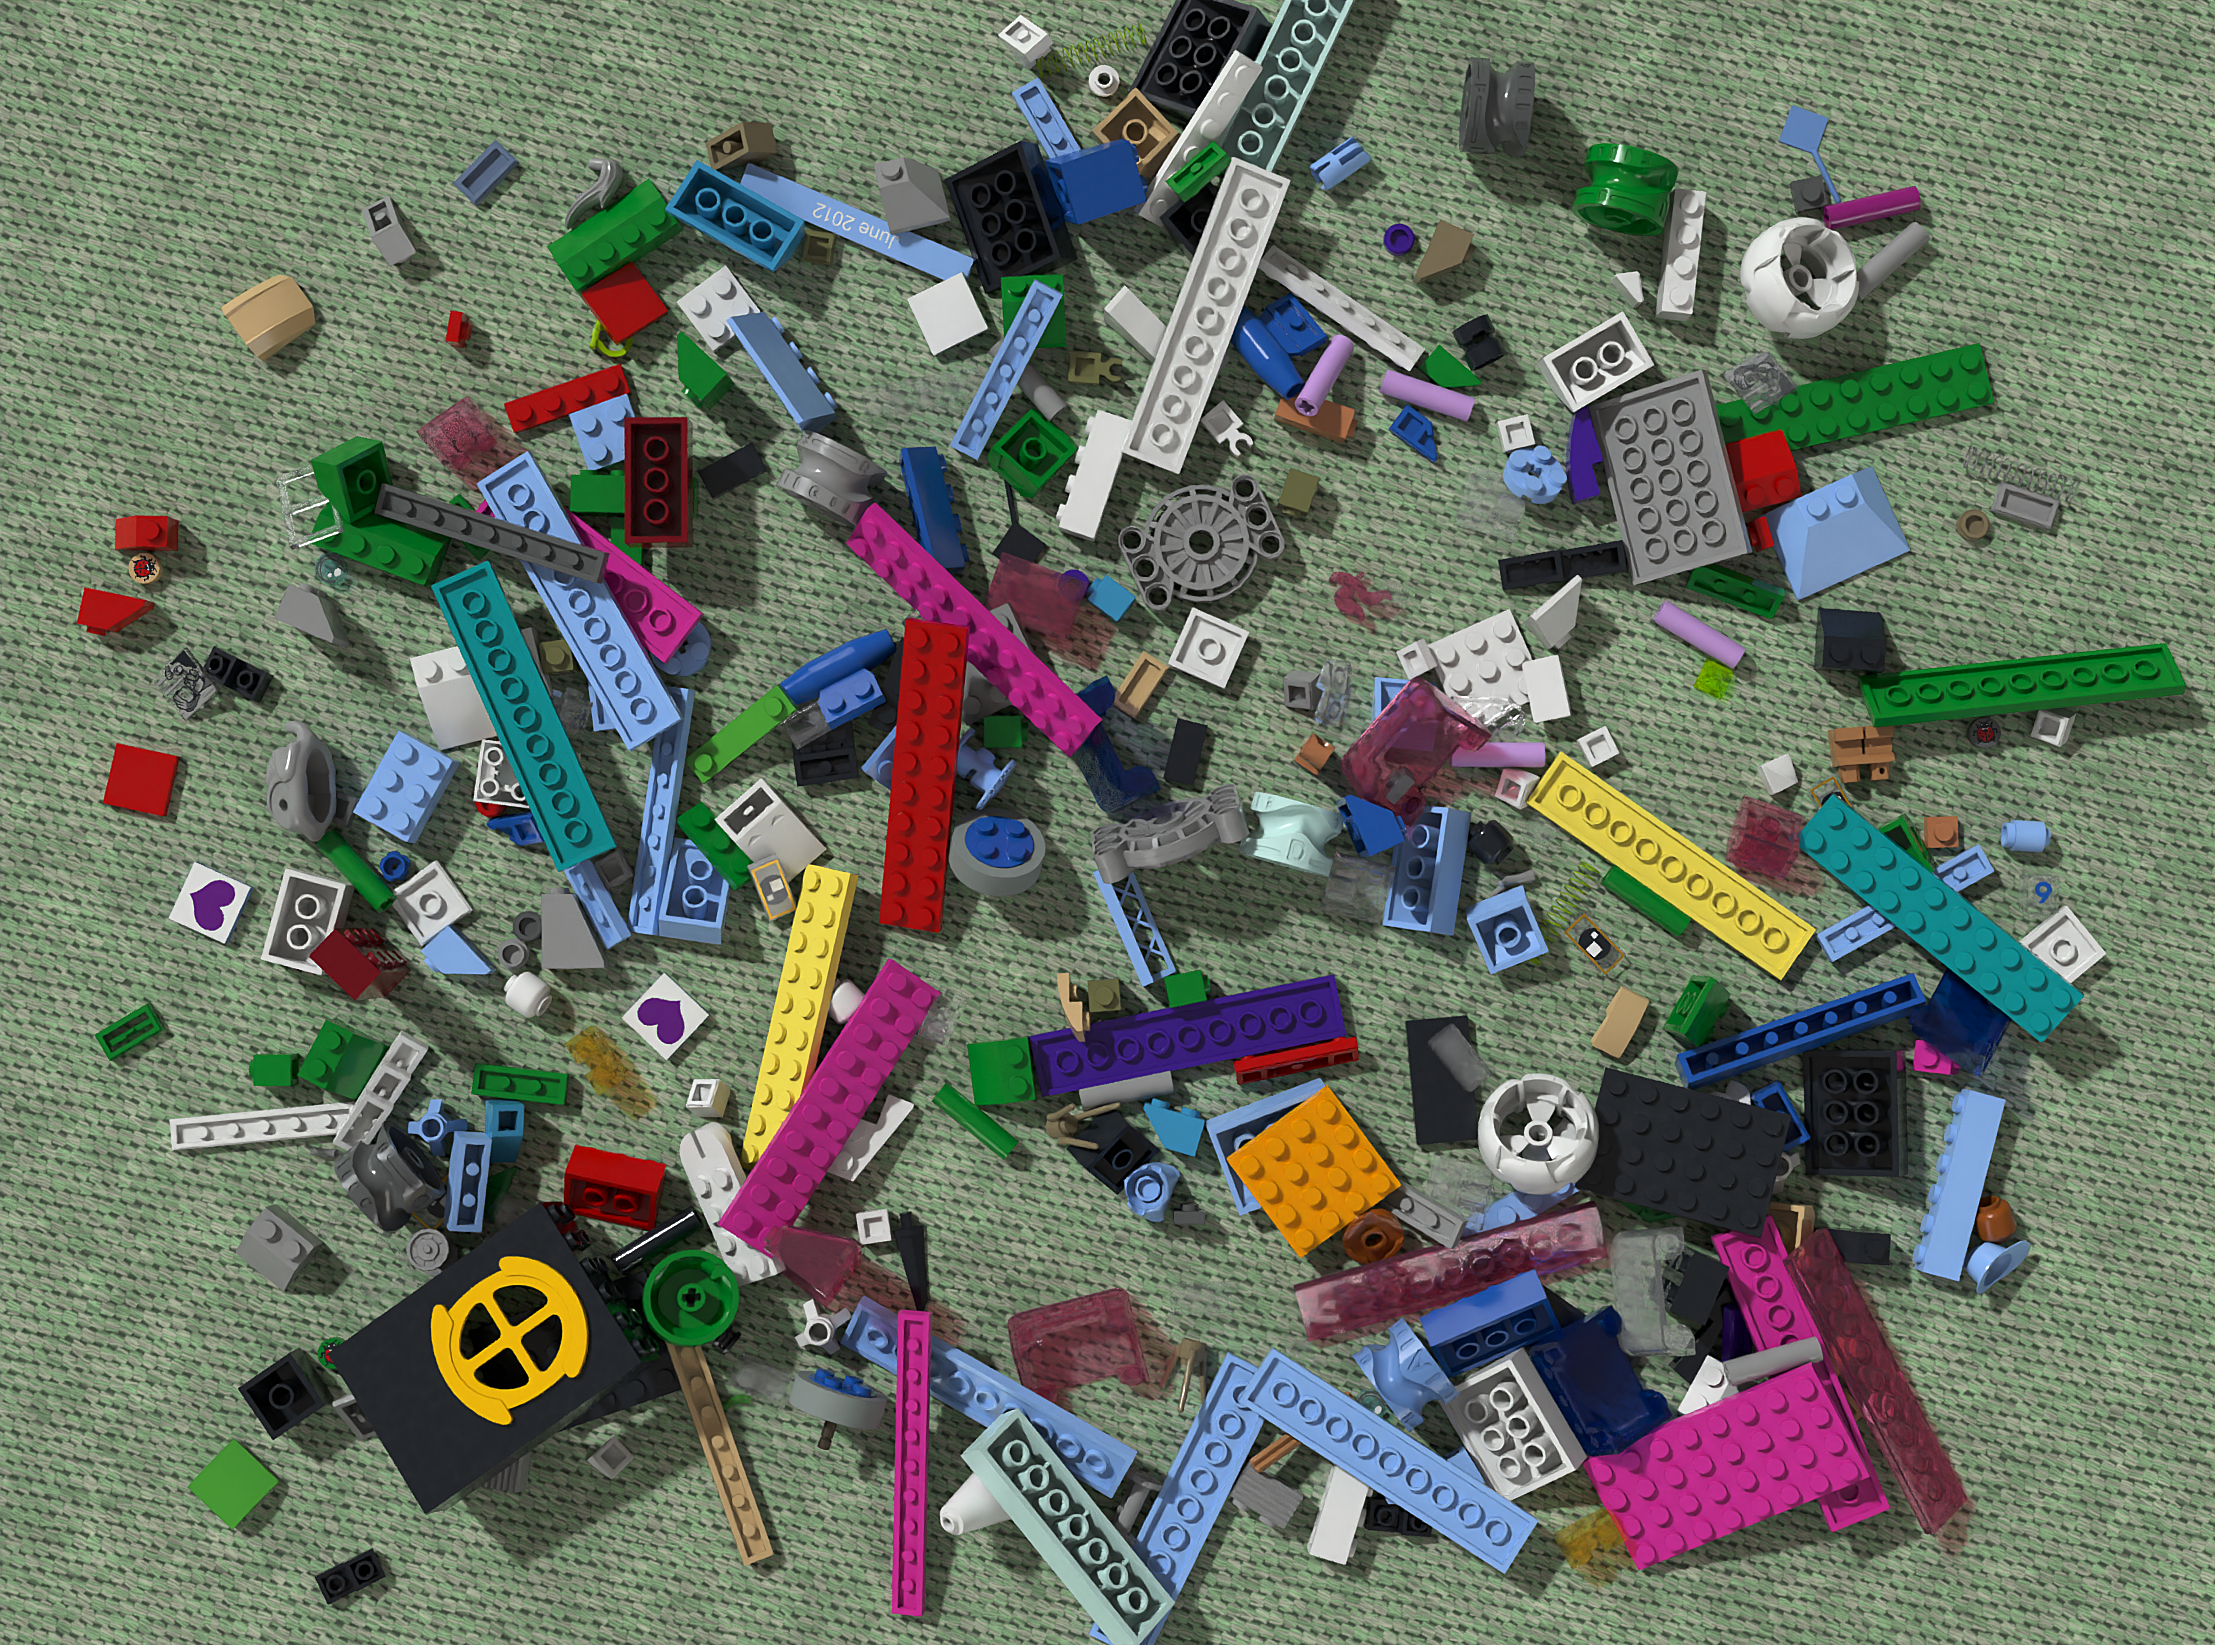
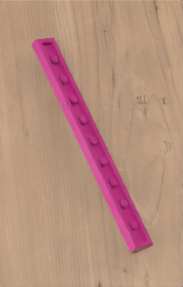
(911, 1462)

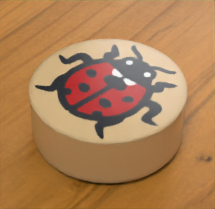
(145, 568)

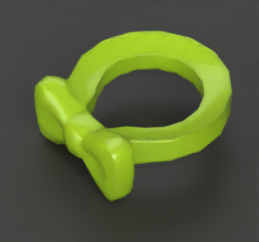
(596, 343)

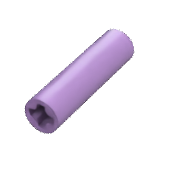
(1324, 375)
(1427, 395)
(1699, 634)
(1501, 755)

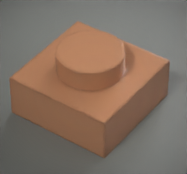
(1941, 832)

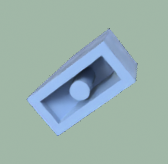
(455, 954)

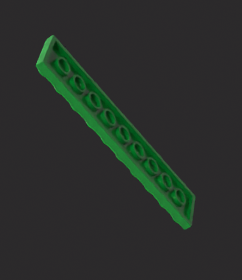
(1867, 400)
(2021, 685)

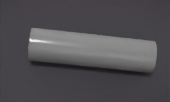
(1890, 258)
(1037, 389)
(1127, 1091)
(1772, 1361)

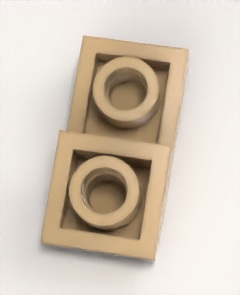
(1077, 1018)
(1621, 1022)

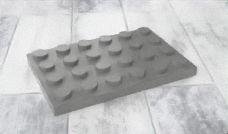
(1670, 478)

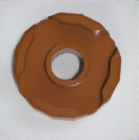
(1370, 1222)

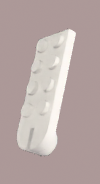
(716, 1180)

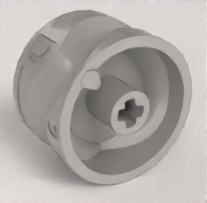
(831, 479)

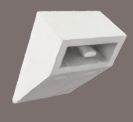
(496, 778)
(766, 825)

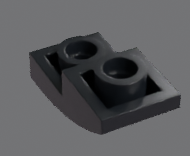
(237, 674)
(1393, 1518)
(350, 1576)

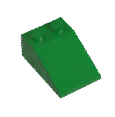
(1698, 1010)

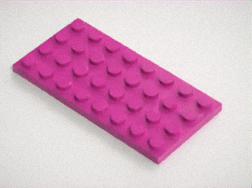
(1728, 1466)

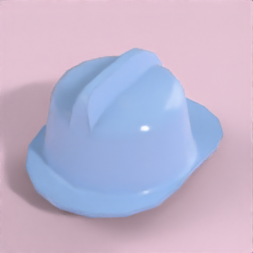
(1992, 1262)

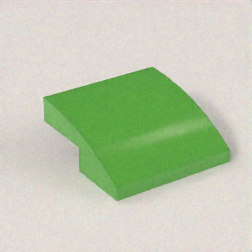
(233, 1484)

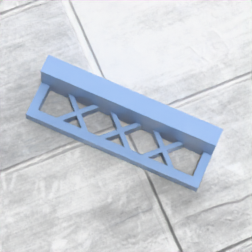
(1127, 934)

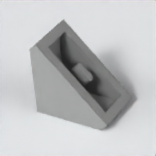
(353, 1416)

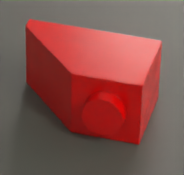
(146, 533)
(110, 611)

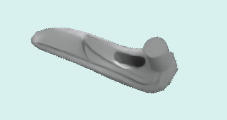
(600, 192)

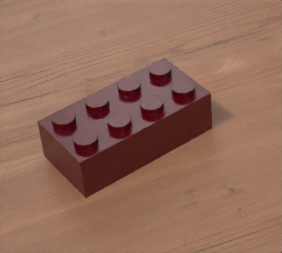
(658, 482)
(361, 962)

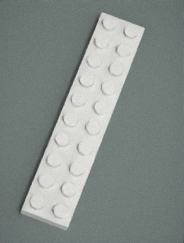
(1205, 315)

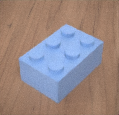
(406, 787)

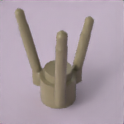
(1064, 1125)
(1191, 1354)

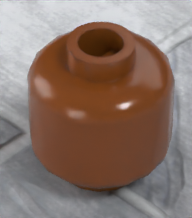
(1994, 1220)

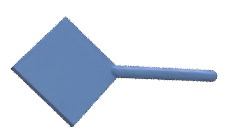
(1804, 132)

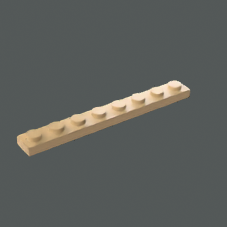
(721, 1453)

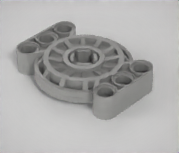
(1210, 515)
(1169, 833)

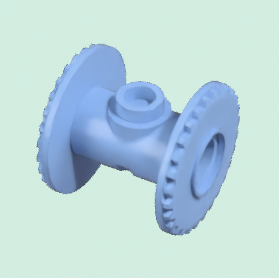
(981, 769)

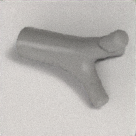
(1511, 880)

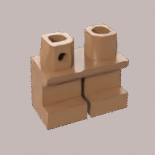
(1859, 747)

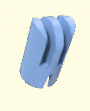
(1339, 163)

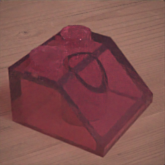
(459, 434)
(1764, 838)

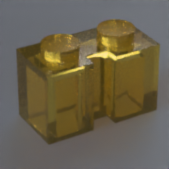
(605, 1066)
(1588, 1533)

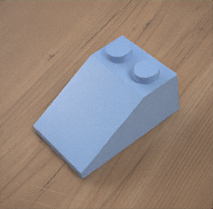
(693, 897)

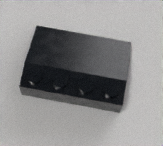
(1195, 49)
(1011, 216)
(1856, 1112)

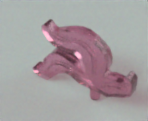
(1344, 595)

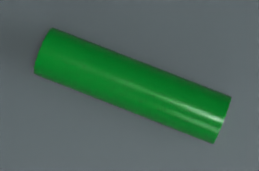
(356, 871)
(1646, 900)
(975, 1121)

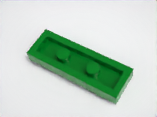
(1736, 589)
(716, 845)
(520, 1083)

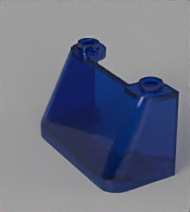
(1099, 763)
(1961, 1024)
(1597, 1384)

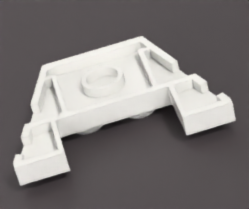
(869, 1138)

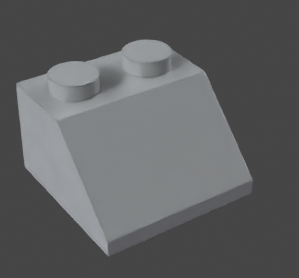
(312, 613)
(278, 1246)

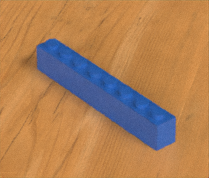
(1799, 1032)

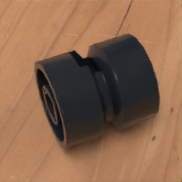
(1485, 352)

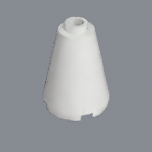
(971, 1508)

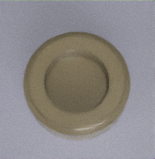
(1973, 525)

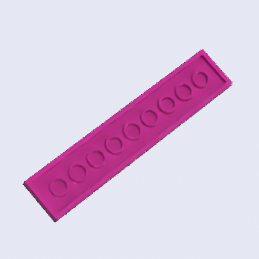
(991, 645)
(830, 1106)
(1779, 1317)

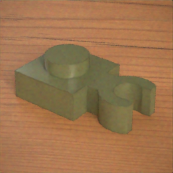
(1087, 368)

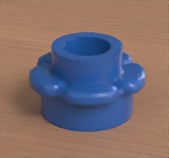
(387, 870)

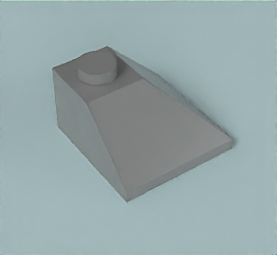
(911, 195)

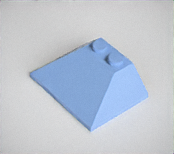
(1835, 533)

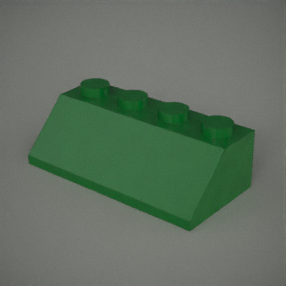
(615, 237)
(386, 545)

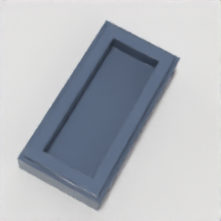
(486, 173)

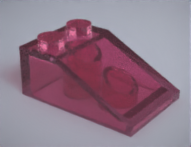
(1039, 595)

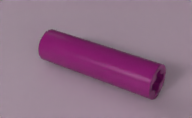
(1871, 208)

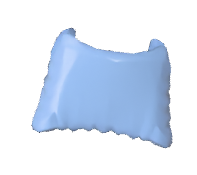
(1151, 1189)

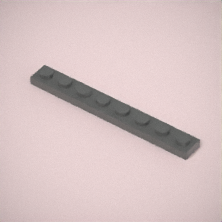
(492, 533)

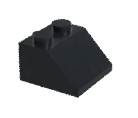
(1850, 641)
(1119, 1151)

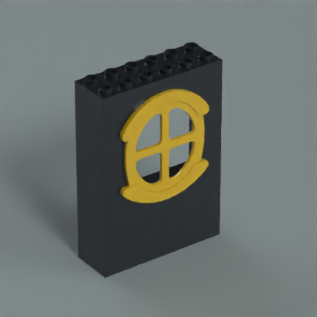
(425, 1396)

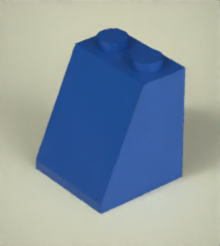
(1097, 181)

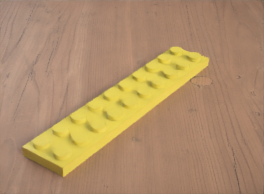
(1670, 865)
(800, 1003)

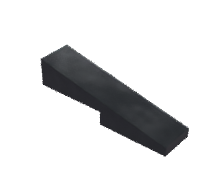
(1563, 565)
(1705, 1337)

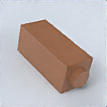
(1331, 421)

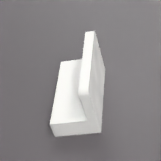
(1546, 688)

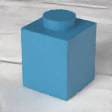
(1110, 598)

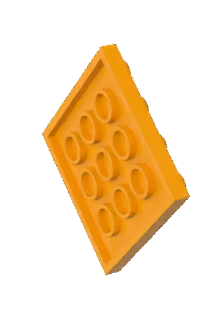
(1313, 1171)

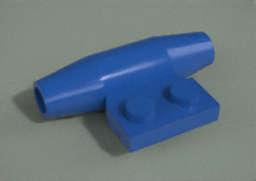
(1272, 339)
(843, 678)

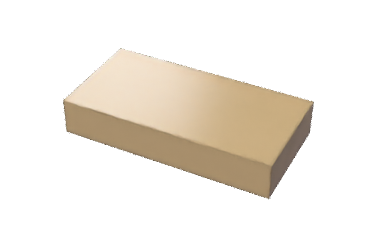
(1139, 684)

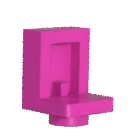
(1930, 1060)

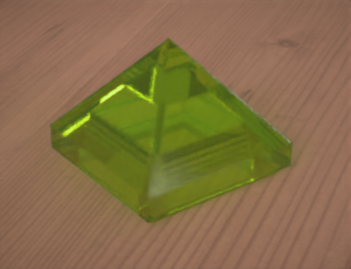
(1713, 679)

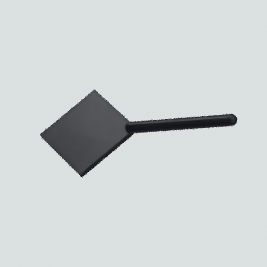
(1017, 539)

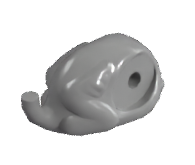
(302, 784)

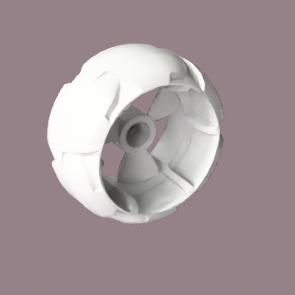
(1773, 292)
(1534, 1172)

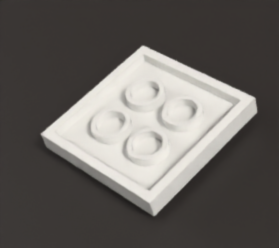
(1483, 662)

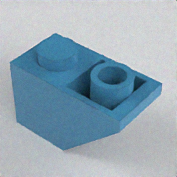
(505, 1127)
(1175, 1129)

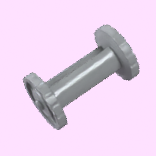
(431, 1251)
(1132, 1502)

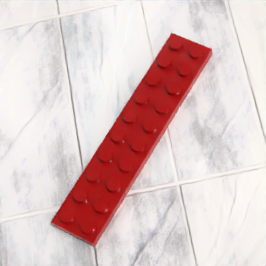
(924, 774)

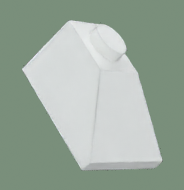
(1556, 616)

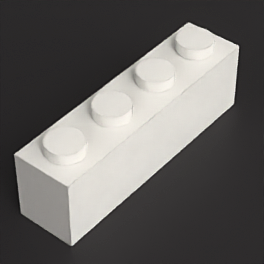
(1680, 255)
(1094, 477)
(1339, 1516)

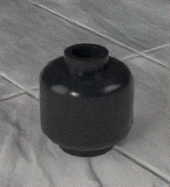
(1490, 842)

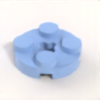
(1538, 461)
(693, 659)

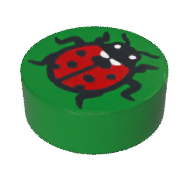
(327, 1346)

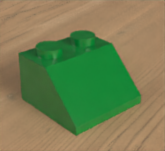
(1013, 294)
(701, 376)
(352, 476)
(342, 1059)
(1001, 1071)

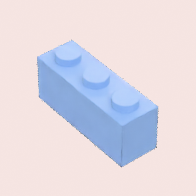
(467, 1181)

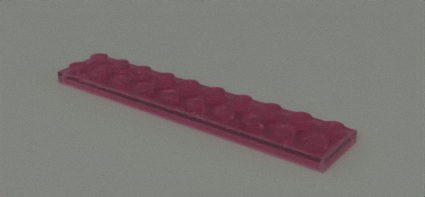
(1446, 1275)
(1875, 1380)

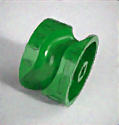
(1626, 189)
(687, 1274)

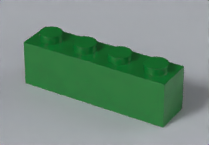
(605, 494)

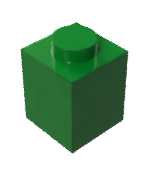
(1004, 732)
(1186, 988)
(274, 1069)

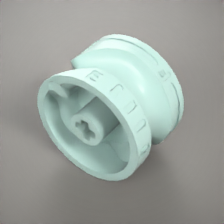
(1292, 834)

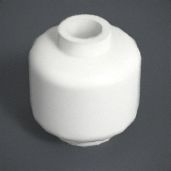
(528, 994)
(844, 1001)

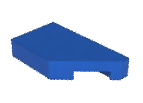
(1416, 432)
(520, 827)

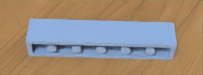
(1959, 1184)

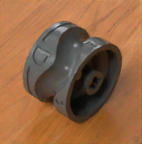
(1496, 108)
(389, 1178)

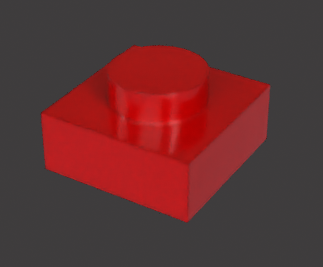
(458, 329)
(1759, 534)

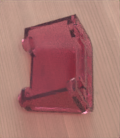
(1413, 731)
(815, 1259)
(1077, 1343)

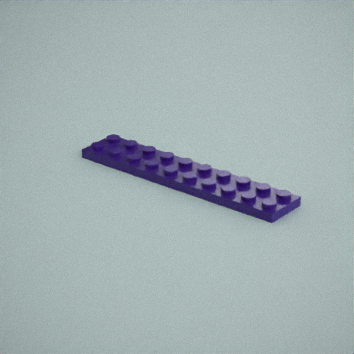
(1189, 1035)

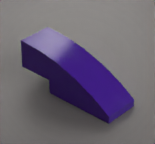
(1581, 457)

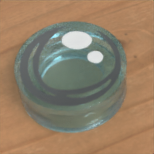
(331, 568)
(1372, 1400)

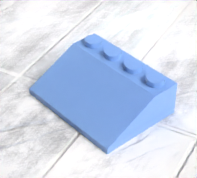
(783, 370)
(1241, 1125)

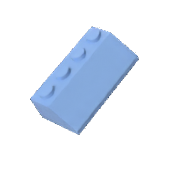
(1429, 872)

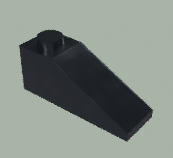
(1861, 1245)

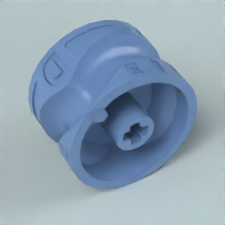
(1405, 1374)

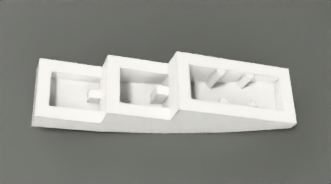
(381, 1091)

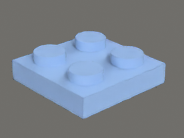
(602, 432)

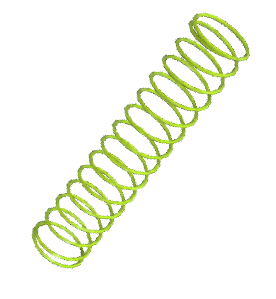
(1140, 27)
(1561, 917)

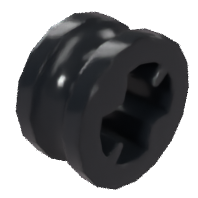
(726, 1340)

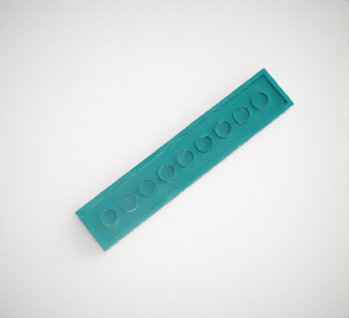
(524, 716)
(1939, 918)

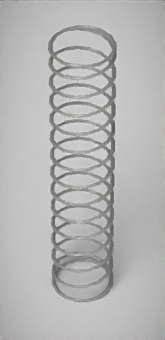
(2020, 482)

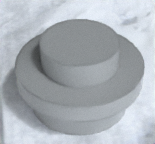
(513, 954)

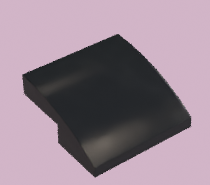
(827, 757)

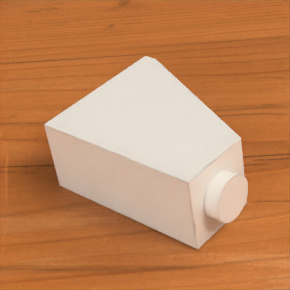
(1135, 323)

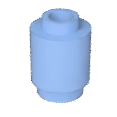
(2025, 835)

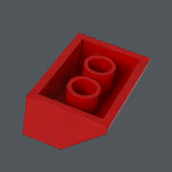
(1763, 470)
(614, 1187)

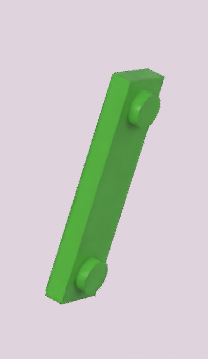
(741, 733)

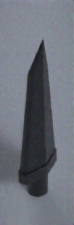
(912, 1252)

